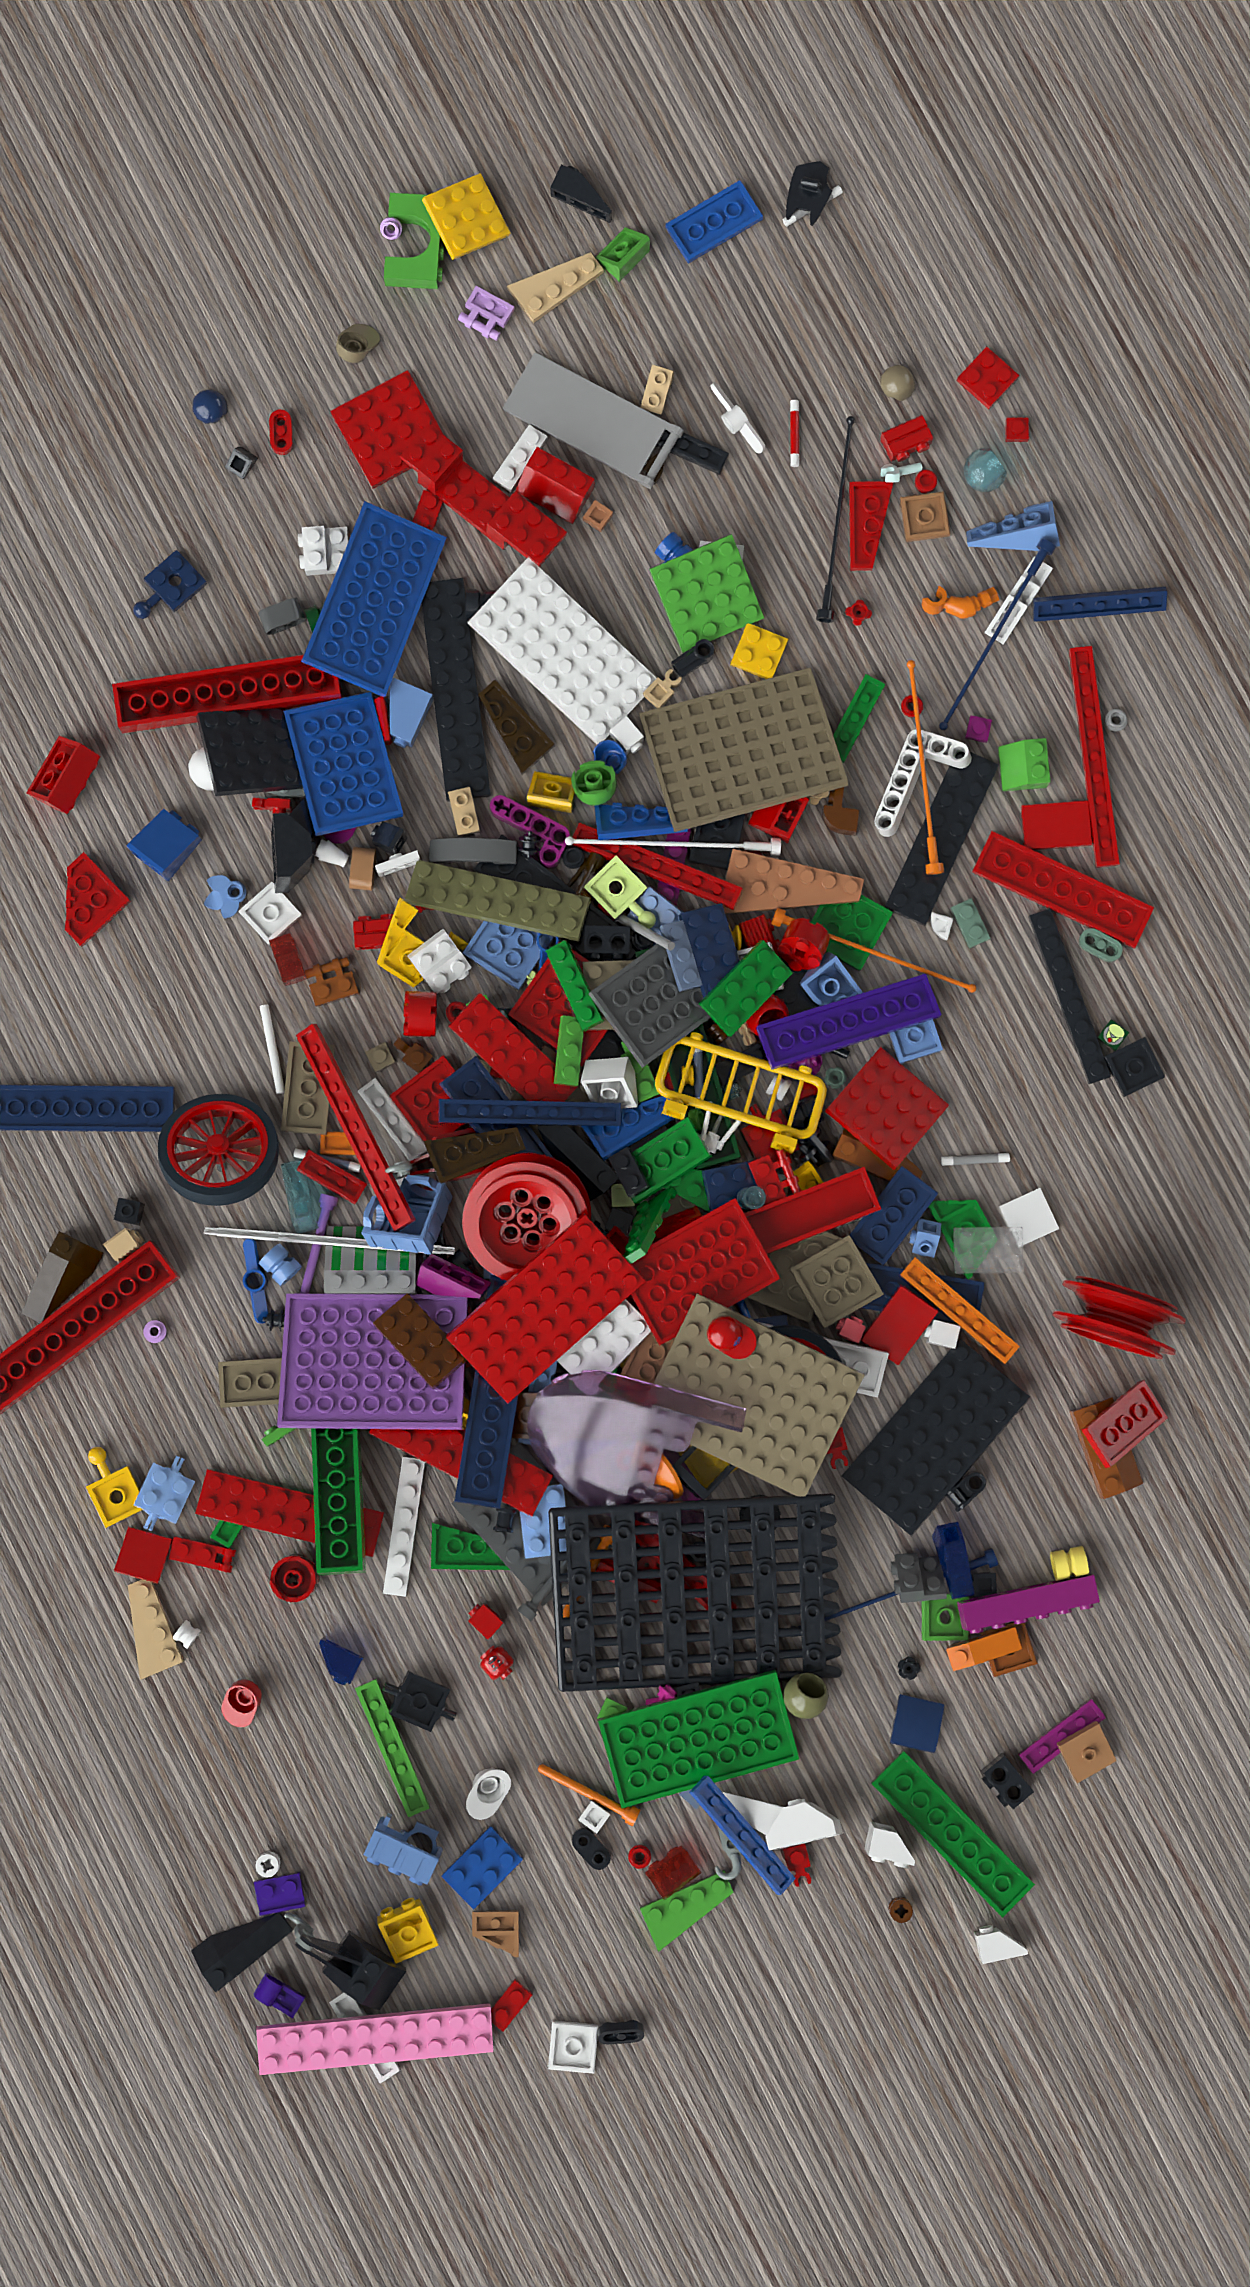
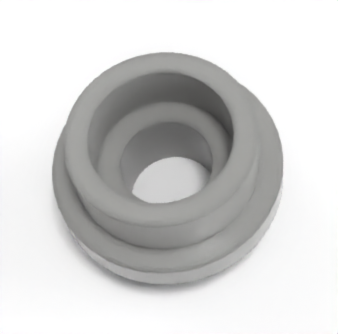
(1118, 714)

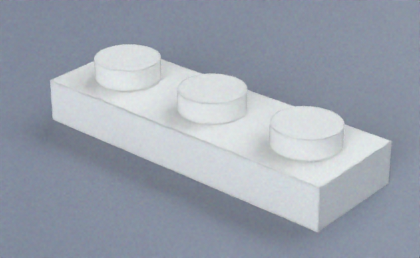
(513, 466)

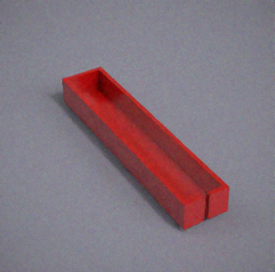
(814, 1210)

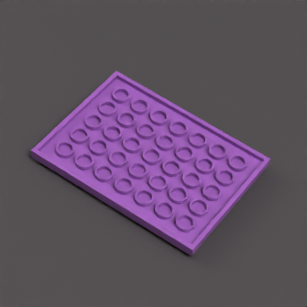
(350, 1376)

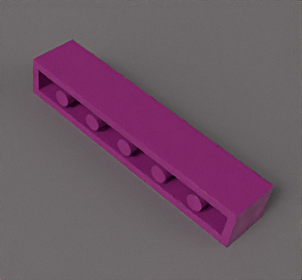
(1028, 1602)

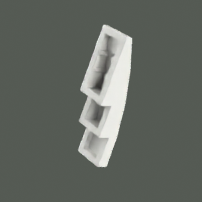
(1021, 606)
(346, 2006)

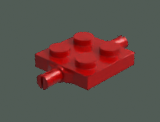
(760, 1139)

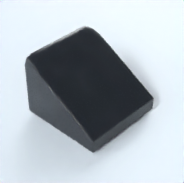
(241, 462)

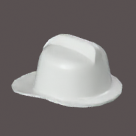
(488, 1792)

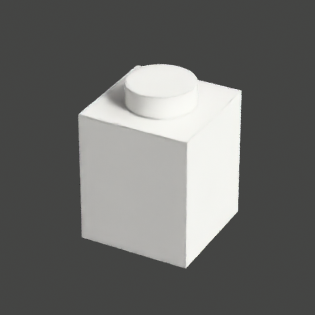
(627, 735)
(942, 1334)

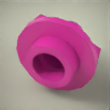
(664, 1694)

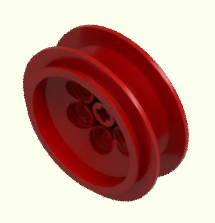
(498, 1185)
(1119, 1317)

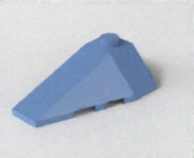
(1018, 532)
(829, 981)

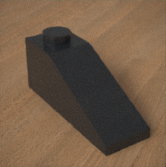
(576, 191)

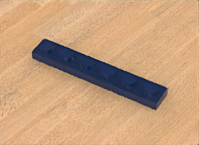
(1099, 604)

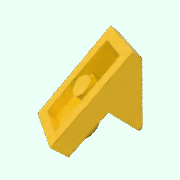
(808, 1176)

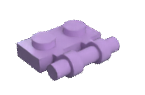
(489, 307)

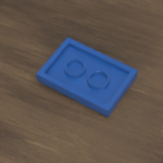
(482, 1867)

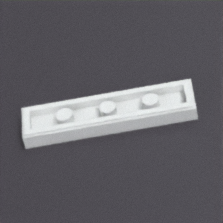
(392, 1120)

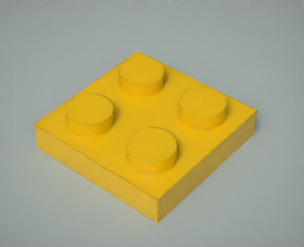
(759, 651)

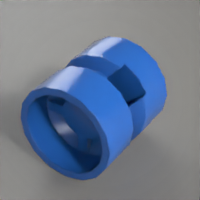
(671, 547)

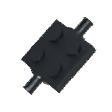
(419, 1701)

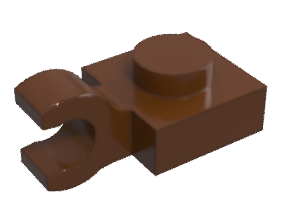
(415, 1056)

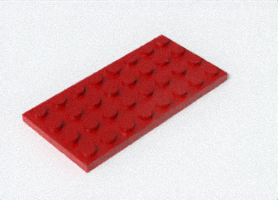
(545, 1308)

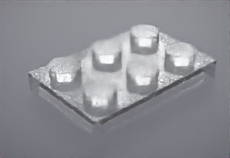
(988, 1250)

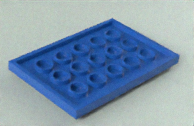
(343, 764)

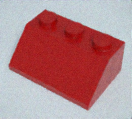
(555, 485)
(63, 774)

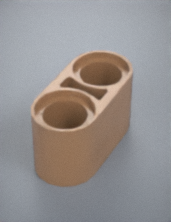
(362, 868)

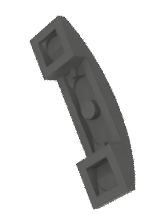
(473, 850)

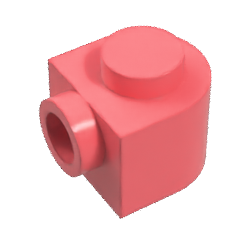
(851, 1329)

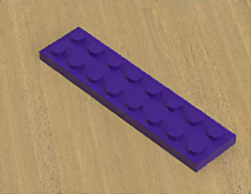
(848, 1021)

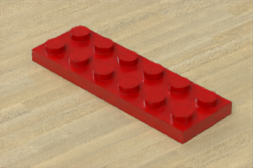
(508, 1052)

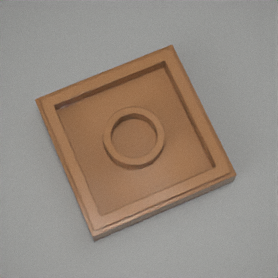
(924, 516)

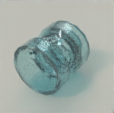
(755, 1196)

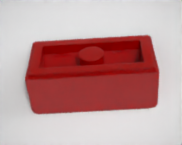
(381, 710)

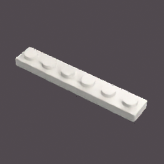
(404, 1526)

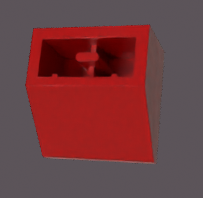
(779, 819)

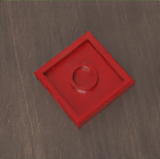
(143, 1555)

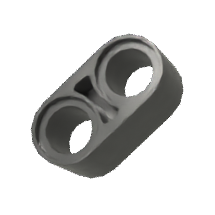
(281, 616)

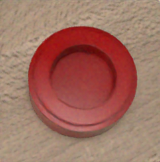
(926, 481)

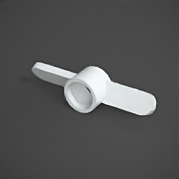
(737, 421)

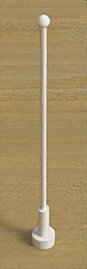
(773, 846)

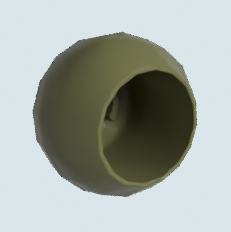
(805, 1695)

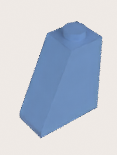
(407, 712)

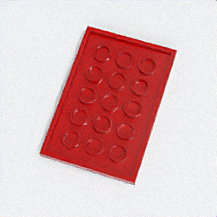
(706, 1257)

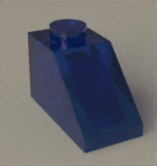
(340, 1661)

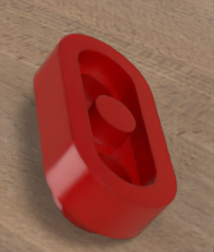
(281, 433)

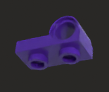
(279, 1995)

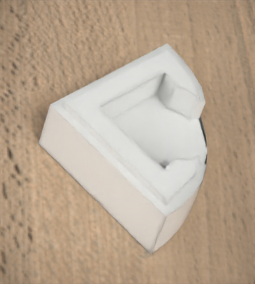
(941, 925)

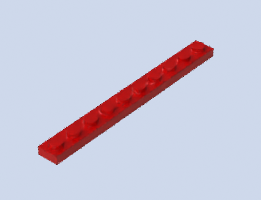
(1094, 756)
(355, 1127)

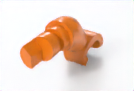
(960, 606)

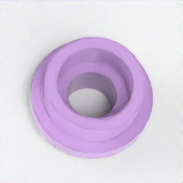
(386, 232)
(161, 1334)

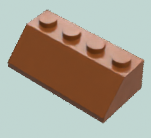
(1112, 1480)

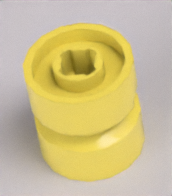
(1069, 1563)

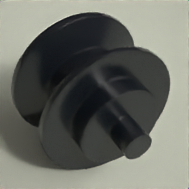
(529, 844)
(275, 1319)

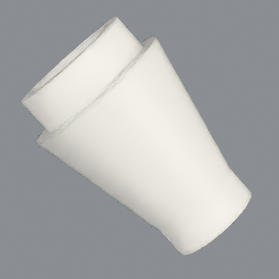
(330, 853)

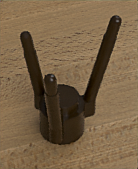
(592, 865)

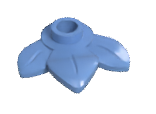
(222, 896)

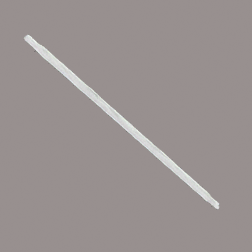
(303, 1238)

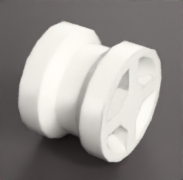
(783, 1087)
(186, 1634)
(270, 1860)

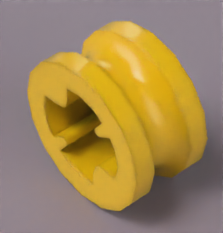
(690, 1077)

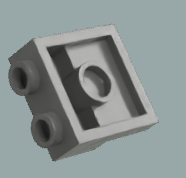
(918, 1578)

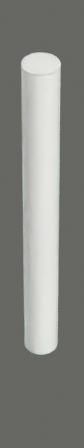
(272, 1049)

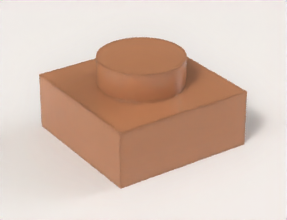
(598, 516)

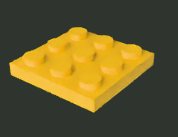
(466, 216)

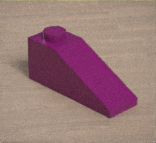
(450, 1280)

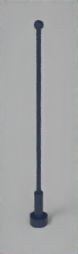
(1045, 547)
(988, 1558)

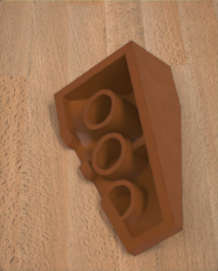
(854, 1153)

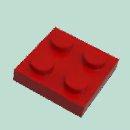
(987, 377)

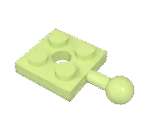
(617, 903)

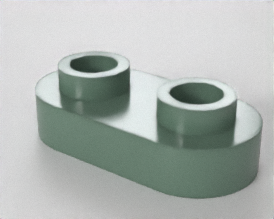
(1100, 944)

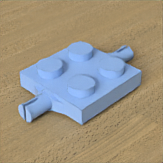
(164, 1493)

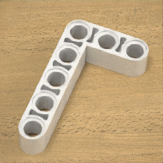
(911, 773)

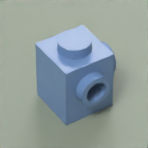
(925, 1238)

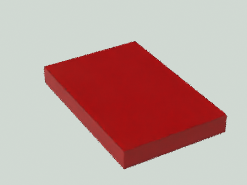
(1056, 825)
(899, 1324)

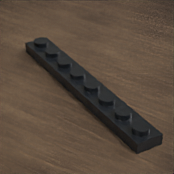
(1069, 996)

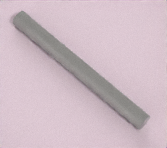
(646, 932)

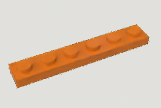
(959, 1310)

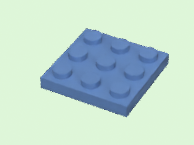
(506, 951)

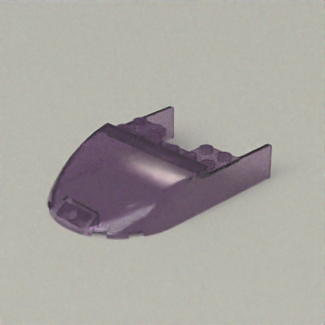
(609, 1433)

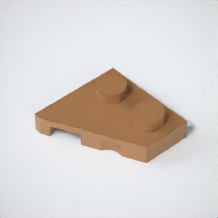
(498, 1928)

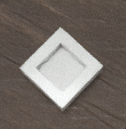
(594, 1816)

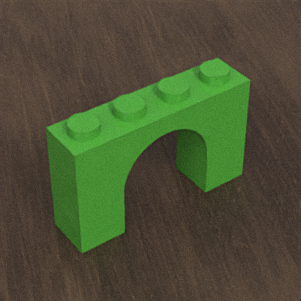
(423, 269)

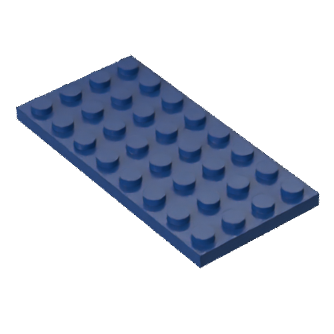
(374, 599)

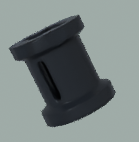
(504, 1520)

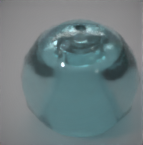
(984, 470)

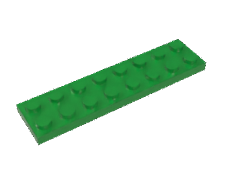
(952, 1834)

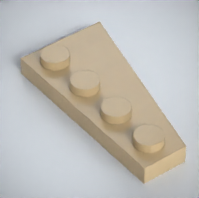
(553, 286)
(152, 1631)

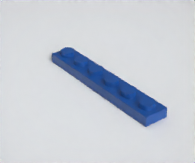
(742, 1835)

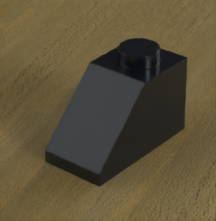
(388, 837)

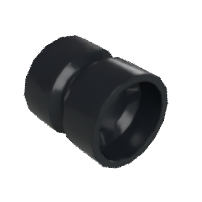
(476, 600)
(803, 1112)

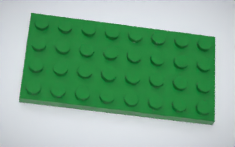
(696, 1735)

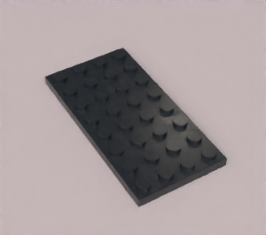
(935, 1437)

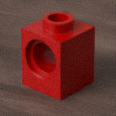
(485, 1620)

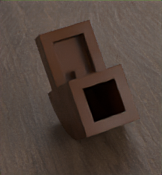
(836, 817)

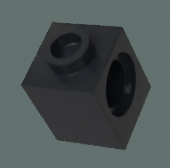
(129, 1211)

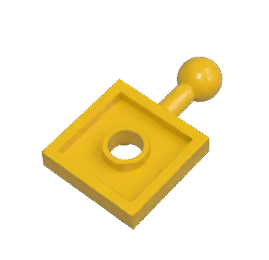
(102, 1489)

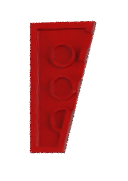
(866, 518)

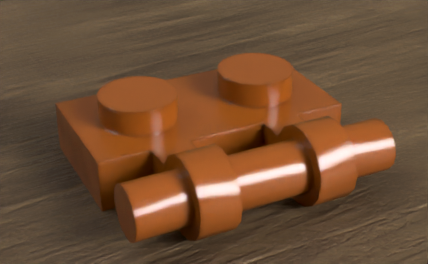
(334, 988)

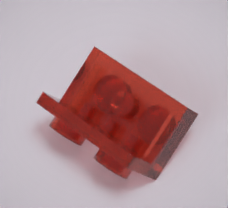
(673, 1871)

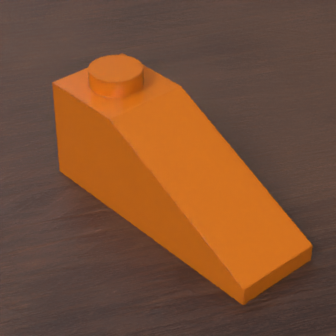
(983, 1648)

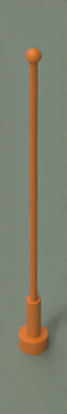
(934, 866)
(780, 918)

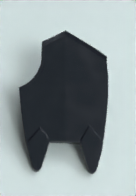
(808, 190)

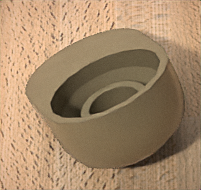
(356, 342)

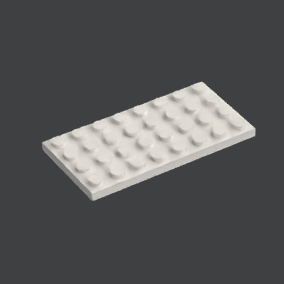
(562, 651)

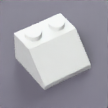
(610, 1081)

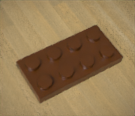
(419, 1341)

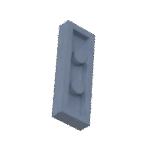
(681, 956)

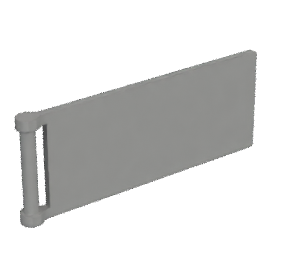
(590, 419)

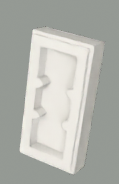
(397, 862)

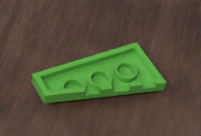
(685, 1907)

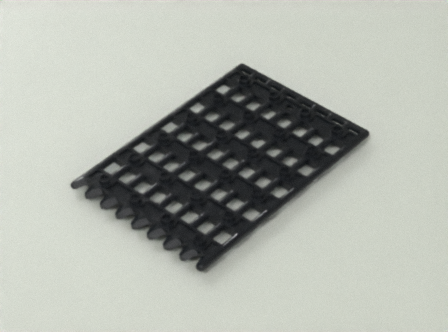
(811, 1587)

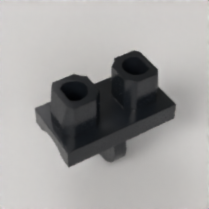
(815, 1150)

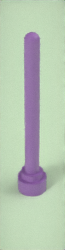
(327, 1204)

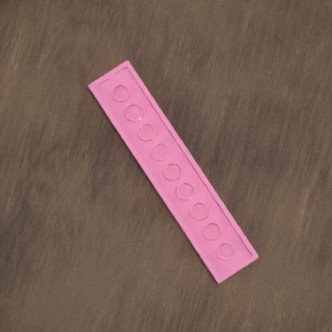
(374, 2039)

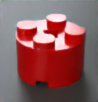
(803, 944)
(420, 1013)
(281, 1574)

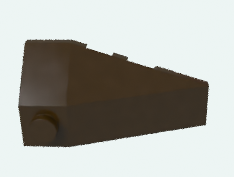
(62, 1272)

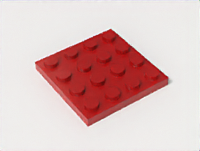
(383, 425)
(543, 1005)
(887, 1108)

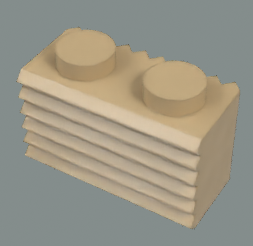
(124, 1244)

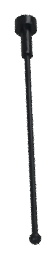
(825, 614)

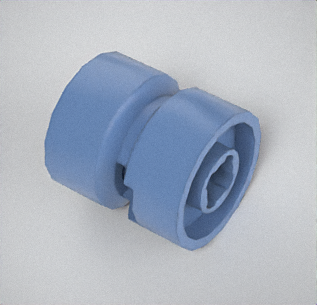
(280, 1264)

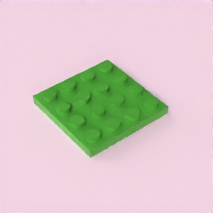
(706, 592)

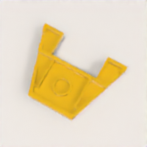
(401, 943)

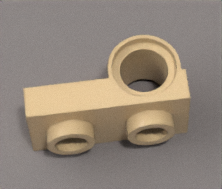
(657, 389)
(464, 811)

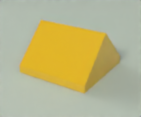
(551, 792)

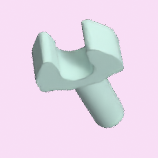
(892, 473)

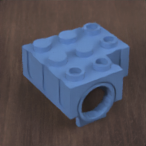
(428, 1209)
(391, 1849)

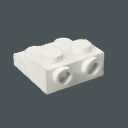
(322, 549)
(440, 962)

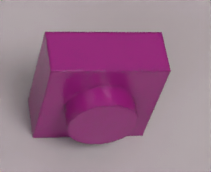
(978, 729)

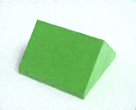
(624, 252)

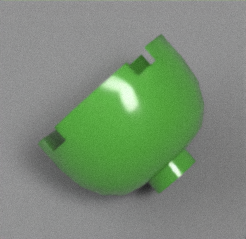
(594, 783)

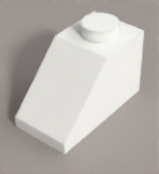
(996, 1945)

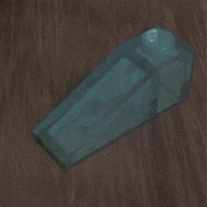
(299, 1198)

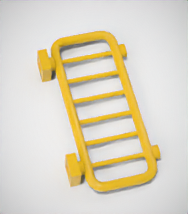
(676, 1108)

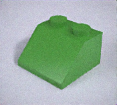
(1024, 765)

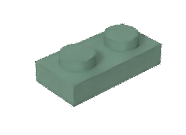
(970, 923)

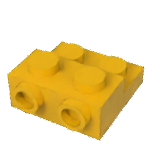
(407, 1930)

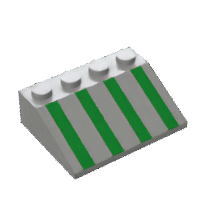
(366, 1269)

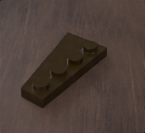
(518, 731)
(466, 1153)

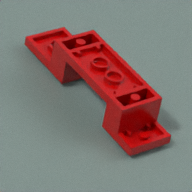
(478, 501)

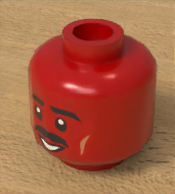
(496, 1663)

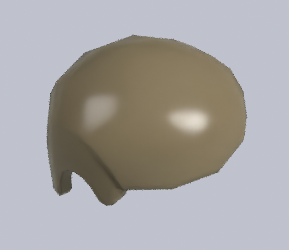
(897, 382)

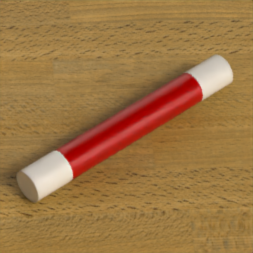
(794, 432)

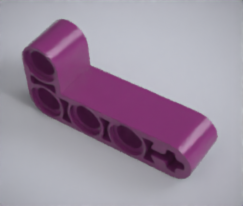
(528, 824)

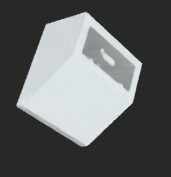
(886, 1844)

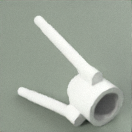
(711, 1139)

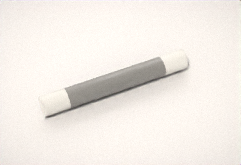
(836, 191)
(975, 1159)

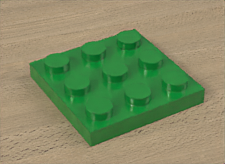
(855, 922)

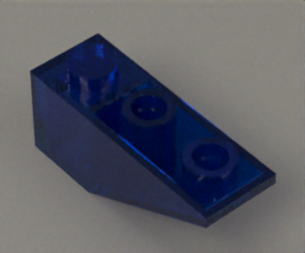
(953, 1559)

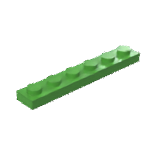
(392, 1748)

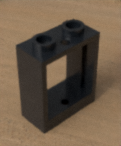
(691, 1483)

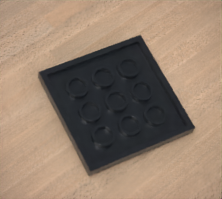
(248, 751)

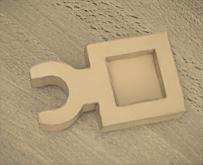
(660, 691)

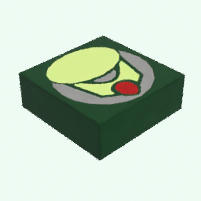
(1113, 1035)

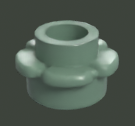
(841, 1078)

